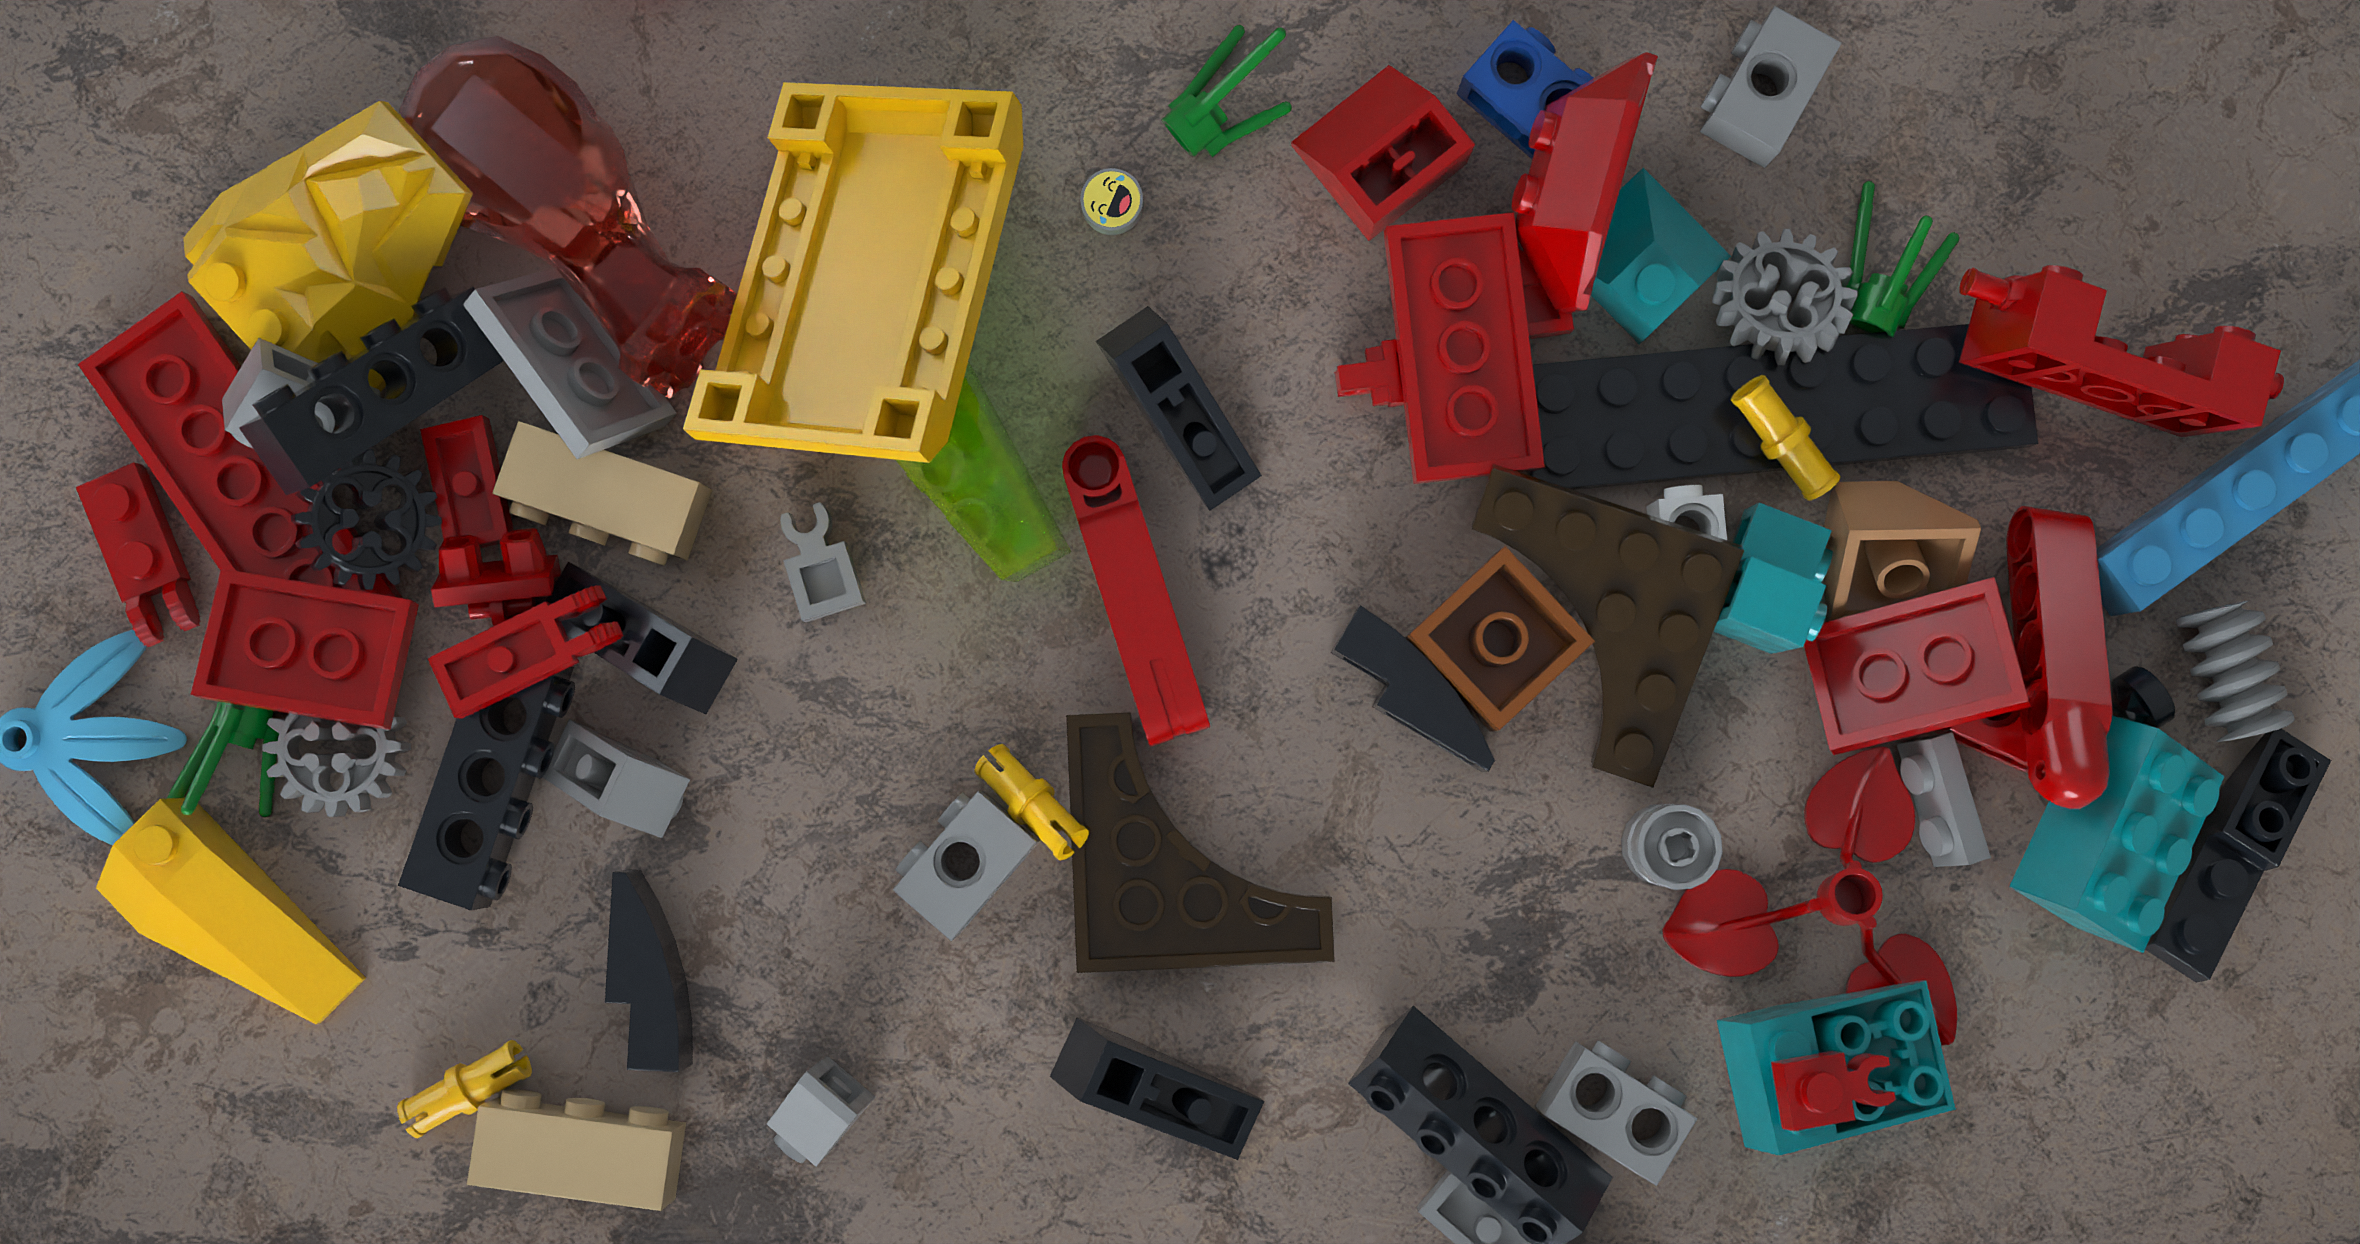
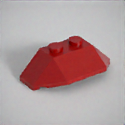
(1577, 178)

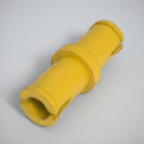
(1785, 438)
(1031, 802)
(464, 1089)

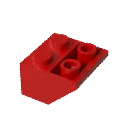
(1384, 149)

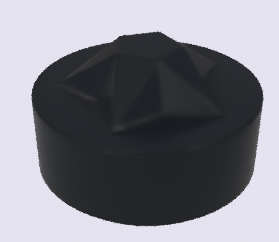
(2143, 698)

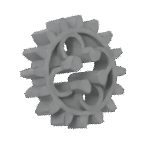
(1766, 323)
(312, 772)

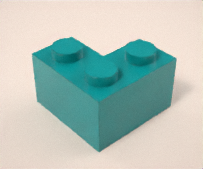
(1777, 582)

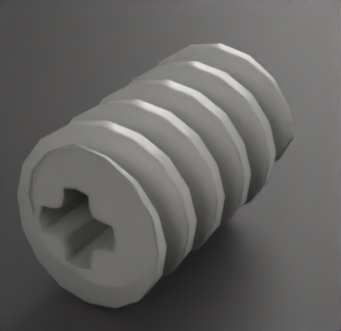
(2236, 671)

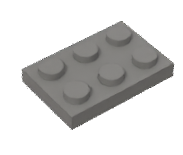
(566, 362)

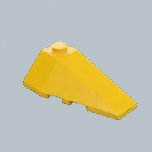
(210, 902)

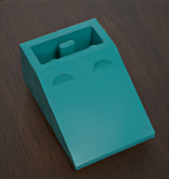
(1877, 1021)

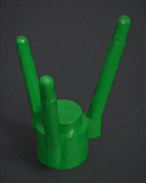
(1196, 114)
(1882, 301)
(232, 725)

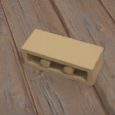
(602, 495)
(577, 1150)

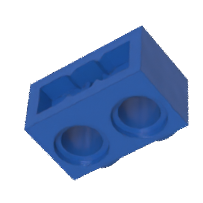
(1516, 106)

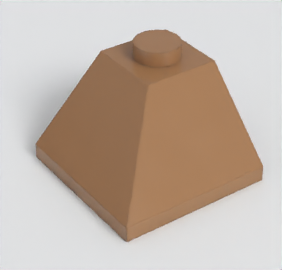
(1892, 546)

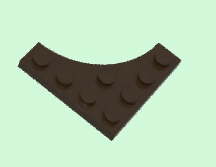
(1641, 592)
(1152, 895)

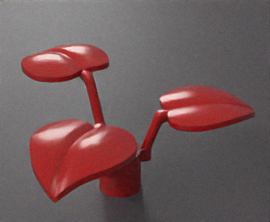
(1850, 808)

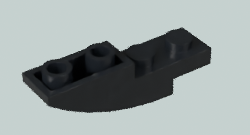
(2236, 844)

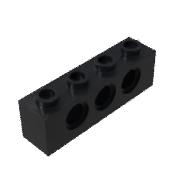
(304, 453)
(437, 859)
(1480, 1131)

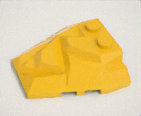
(329, 238)

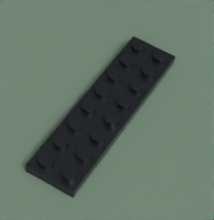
(1863, 400)

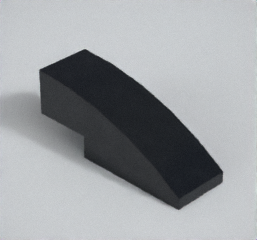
(1413, 688)
(649, 975)

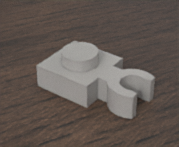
(823, 574)

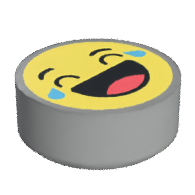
(1112, 201)

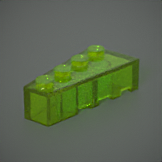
(989, 491)

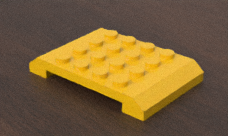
(864, 271)

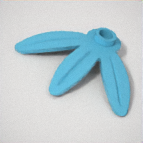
(58, 738)

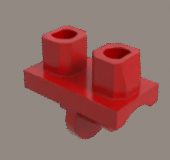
(495, 587)

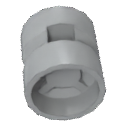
(1672, 846)

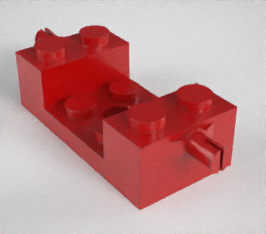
(2044, 336)

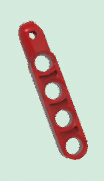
(1133, 590)
(2060, 653)

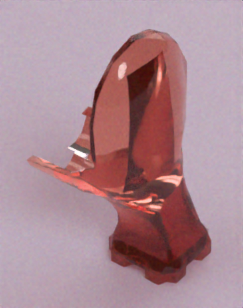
(561, 188)

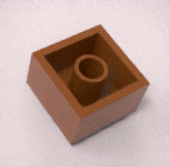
(1500, 639)

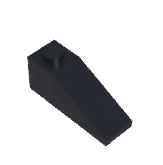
(1179, 406)
(653, 646)
(1154, 1089)

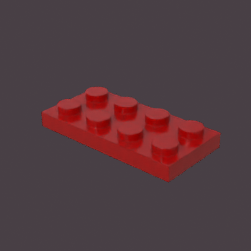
(1463, 347)

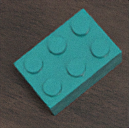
(2122, 853)

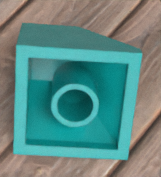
(1652, 257)

